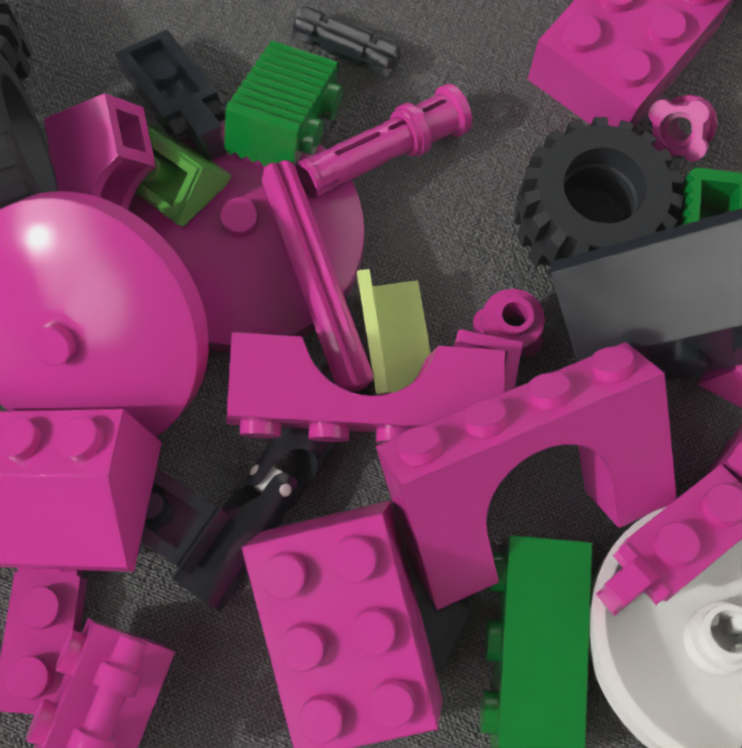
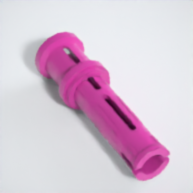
(407, 132)

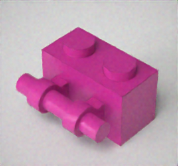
(104, 692)

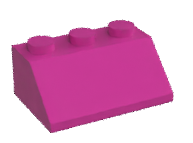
(74, 488)

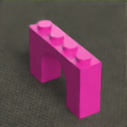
(451, 468)

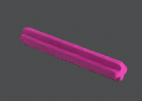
(316, 277)

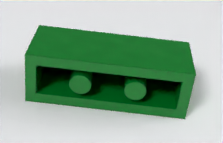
(538, 645)

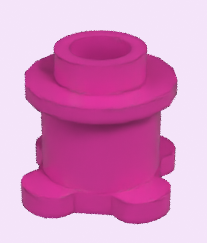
(665, 127)
(519, 307)

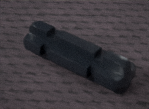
(346, 41)

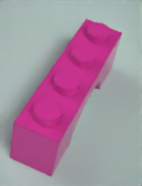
(100, 148)
(280, 387)

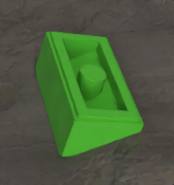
(182, 178)

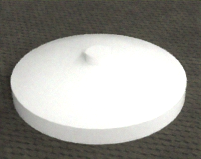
(677, 663)

